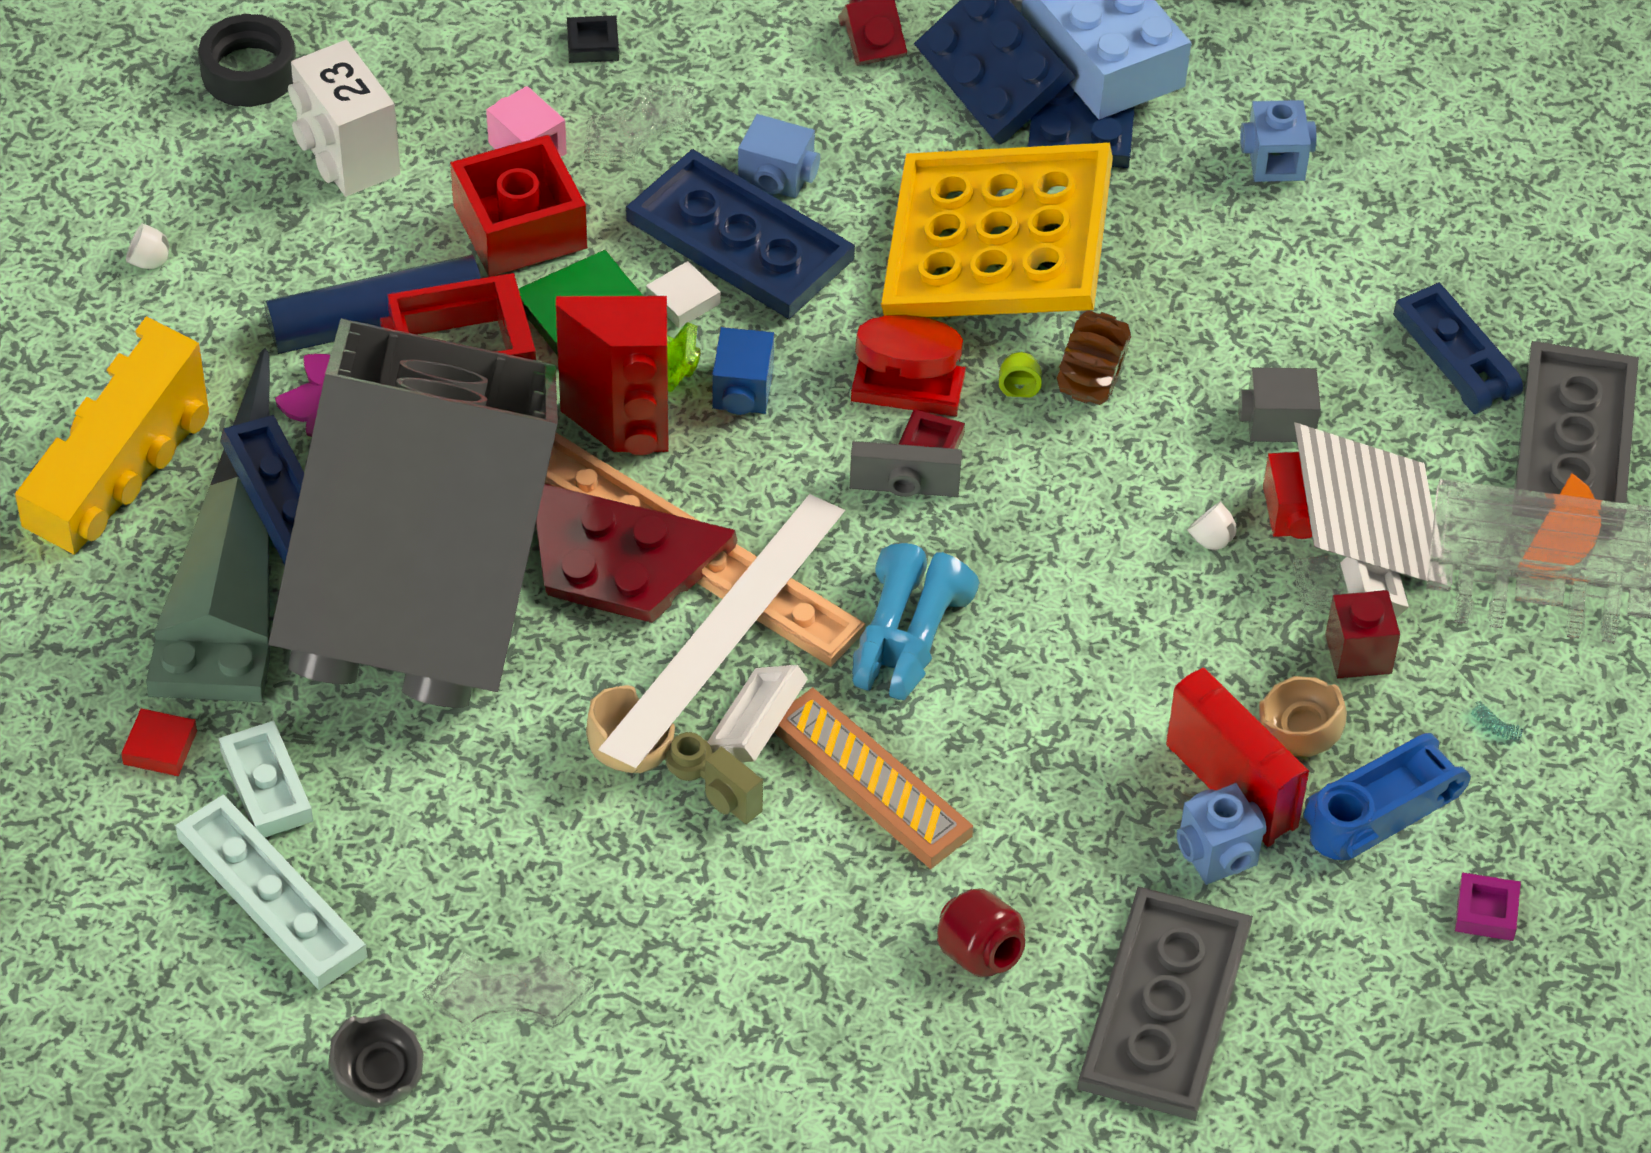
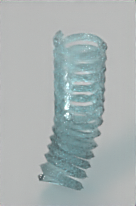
(1498, 723)

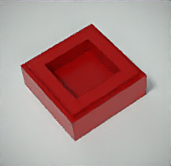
(159, 742)

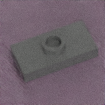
(905, 469)

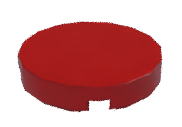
(910, 343)

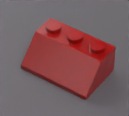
(615, 369)

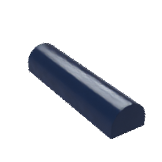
(315, 315)

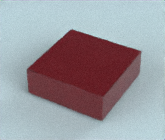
(932, 431)

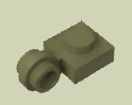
(728, 781)

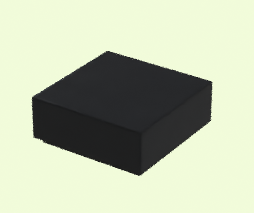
(592, 39)

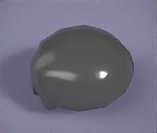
(375, 1060)

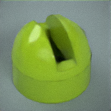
(1020, 369)

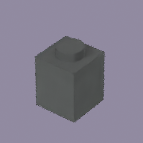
(1278, 400)

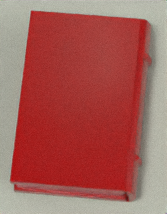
(1232, 747)

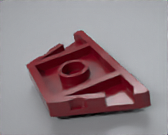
(622, 553)

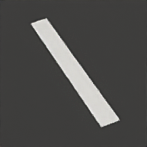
(721, 631)

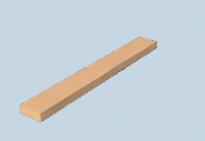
(794, 612)

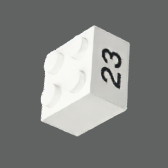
(344, 118)

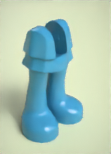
(901, 571)

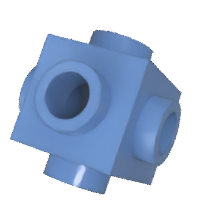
(1278, 129)
(1221, 833)

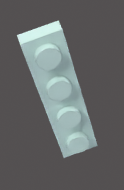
(271, 892)

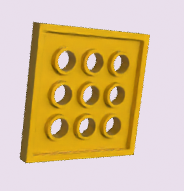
(1017, 286)

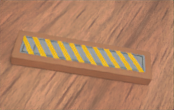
(873, 779)

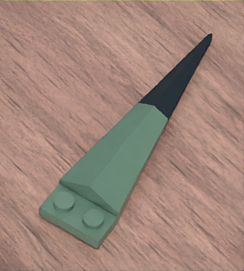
(218, 608)

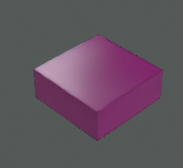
(1487, 906)

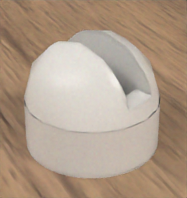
(148, 248)
(1214, 528)

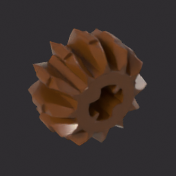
(1094, 357)

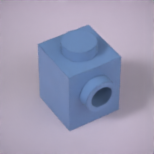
(778, 156)

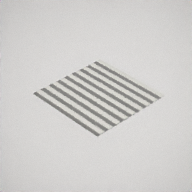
(1366, 502)

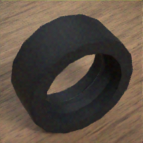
(252, 86)

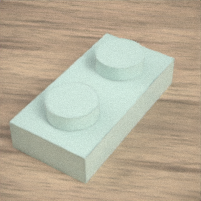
(266, 779)

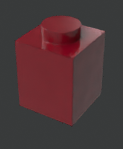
(1362, 634)

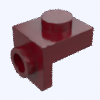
(873, 30)

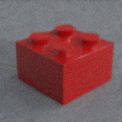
(519, 205)

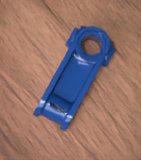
(1382, 798)

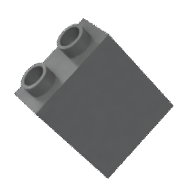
(416, 513)

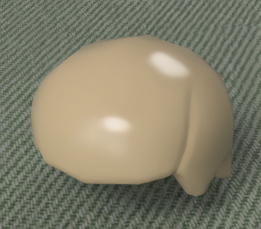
(1304, 714)
(605, 715)

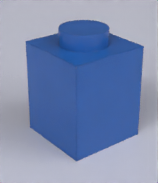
(743, 371)

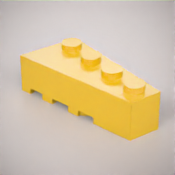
(117, 439)

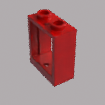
(465, 305)

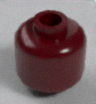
(981, 933)

